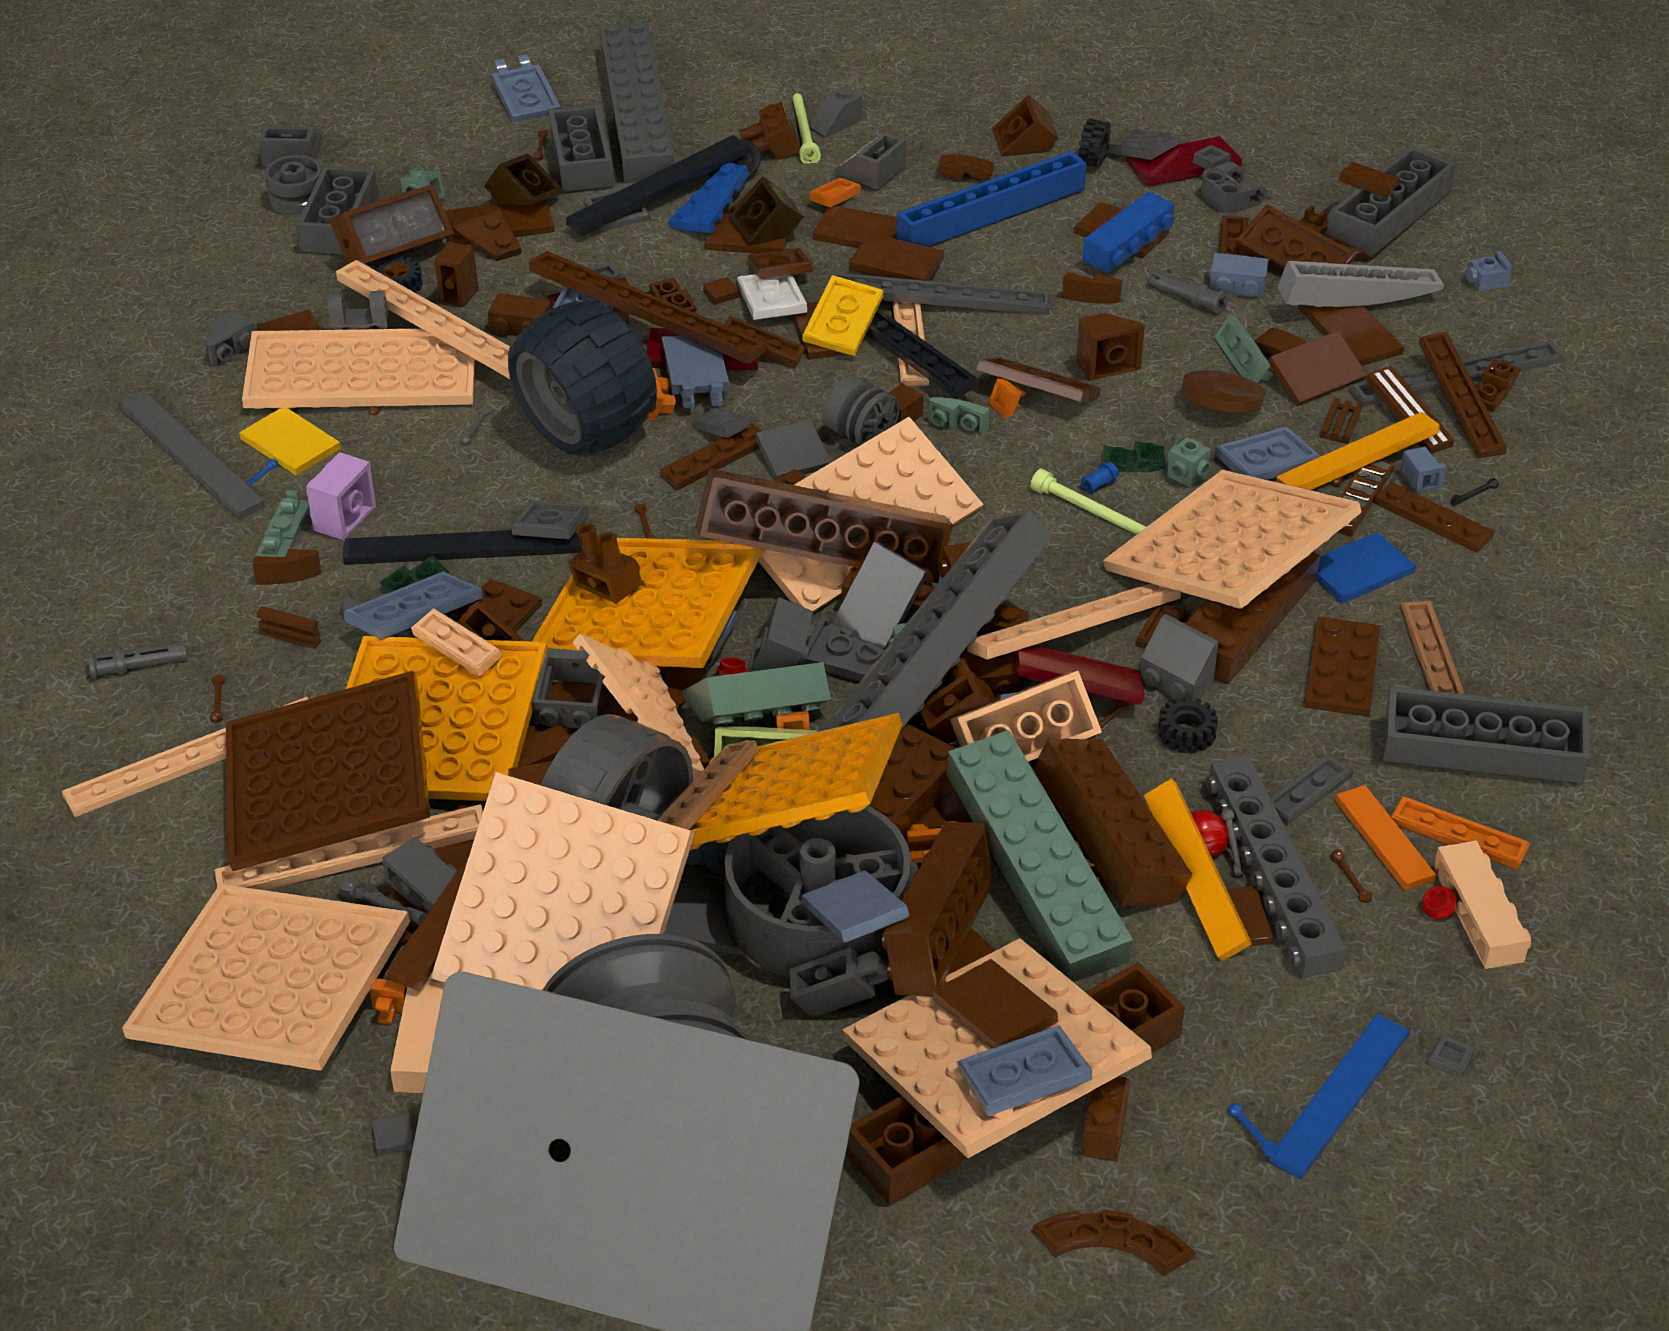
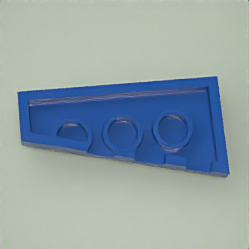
(707, 204)

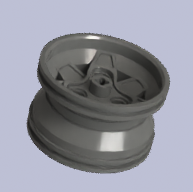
(656, 978)

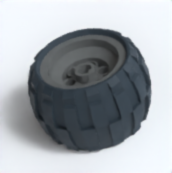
(582, 377)

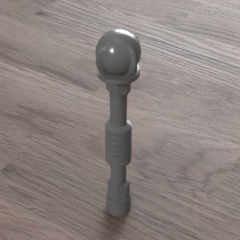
(356, 891)

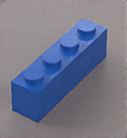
(1128, 232)

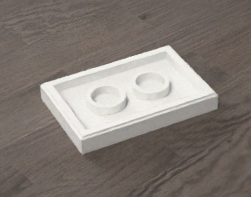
(771, 296)

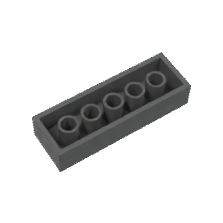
(1374, 220)
(1487, 734)

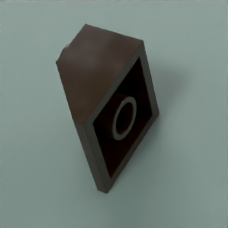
(521, 182)
(766, 213)

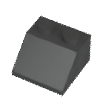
(782, 637)
(1179, 660)

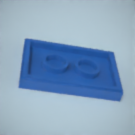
(1362, 567)

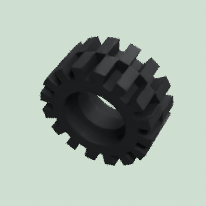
(1094, 142)
(1187, 737)

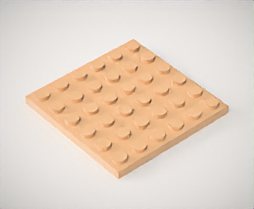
(1232, 538)
(556, 881)
(268, 976)
(919, 1045)

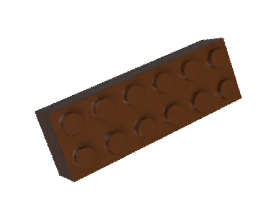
(1246, 629)
(1112, 822)
(940, 908)

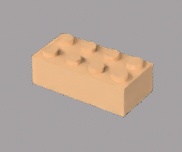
(1032, 716)

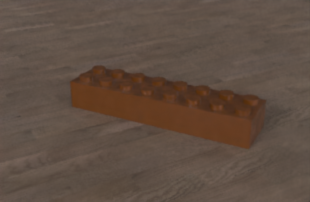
(817, 522)

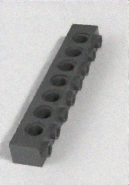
(1276, 868)

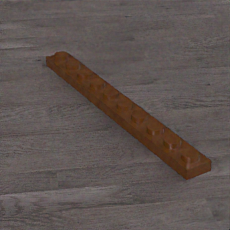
(648, 307)

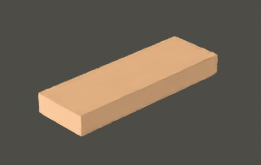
(456, 642)

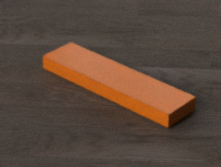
(1455, 830)
(1385, 838)

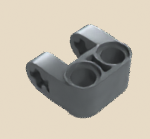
(1223, 189)
(357, 319)

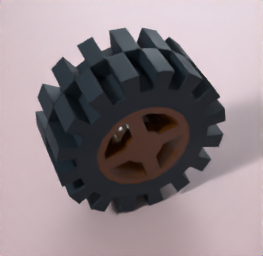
(402, 271)

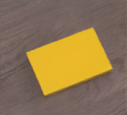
(843, 315)
(290, 440)

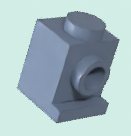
(1489, 272)
(1422, 470)

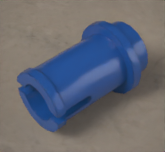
(1106, 473)

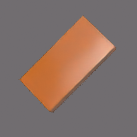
(835, 192)

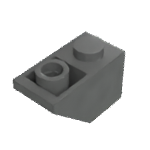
(228, 336)

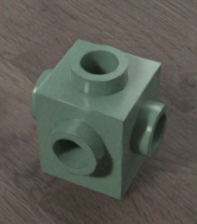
(419, 178)
(1188, 462)

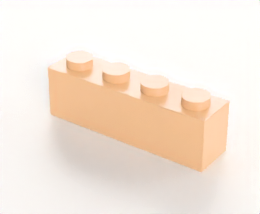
(1482, 905)
(416, 1037)

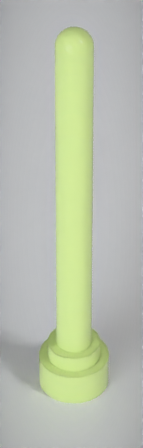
(808, 150)
(1045, 482)

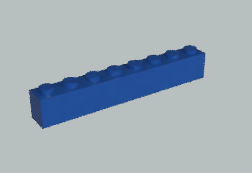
(992, 200)

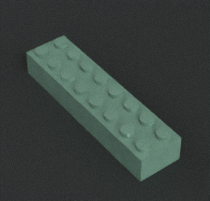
(1039, 857)

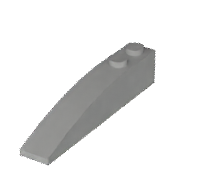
(1353, 284)

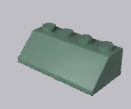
(759, 693)

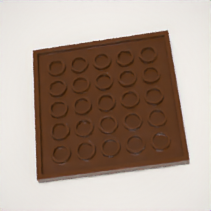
(325, 771)

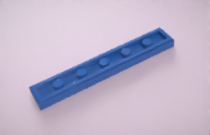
(1339, 1096)

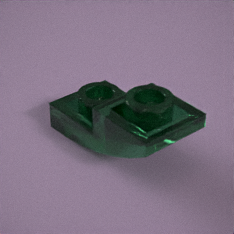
(1142, 458)
(404, 577)

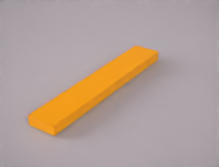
(1360, 452)
(1205, 886)

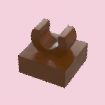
(1315, 221)

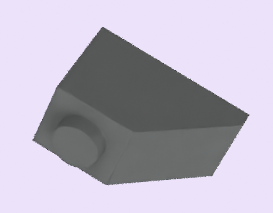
(837, 112)

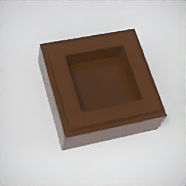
(721, 290)

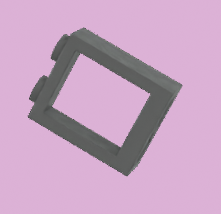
(560, 667)

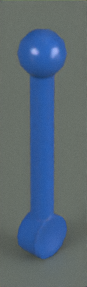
(271, 464)
(1269, 1147)

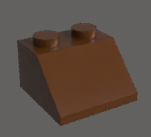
(1025, 129)
(1109, 345)

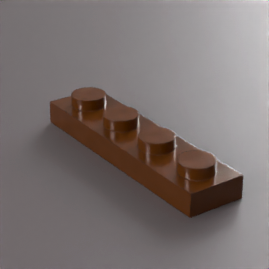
(714, 456)
(1434, 517)

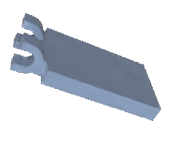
(524, 90)
(694, 370)

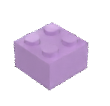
(341, 496)

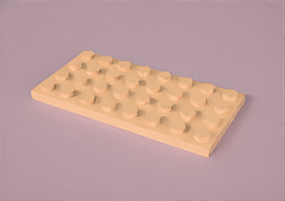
(355, 369)
(891, 469)

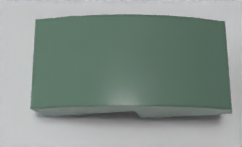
(955, 412)

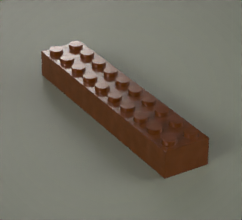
(904, 1151)

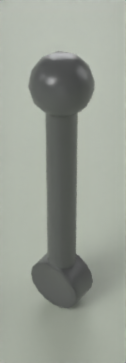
(1177, 438)
(466, 439)
(1228, 815)

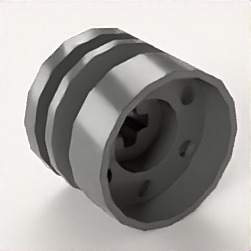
(859, 410)

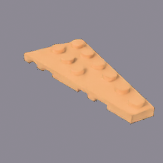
(639, 690)

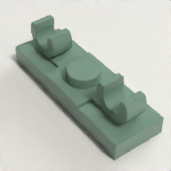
(1243, 351)
(284, 526)

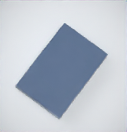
(1266, 454)
(855, 906)
(1024, 1070)

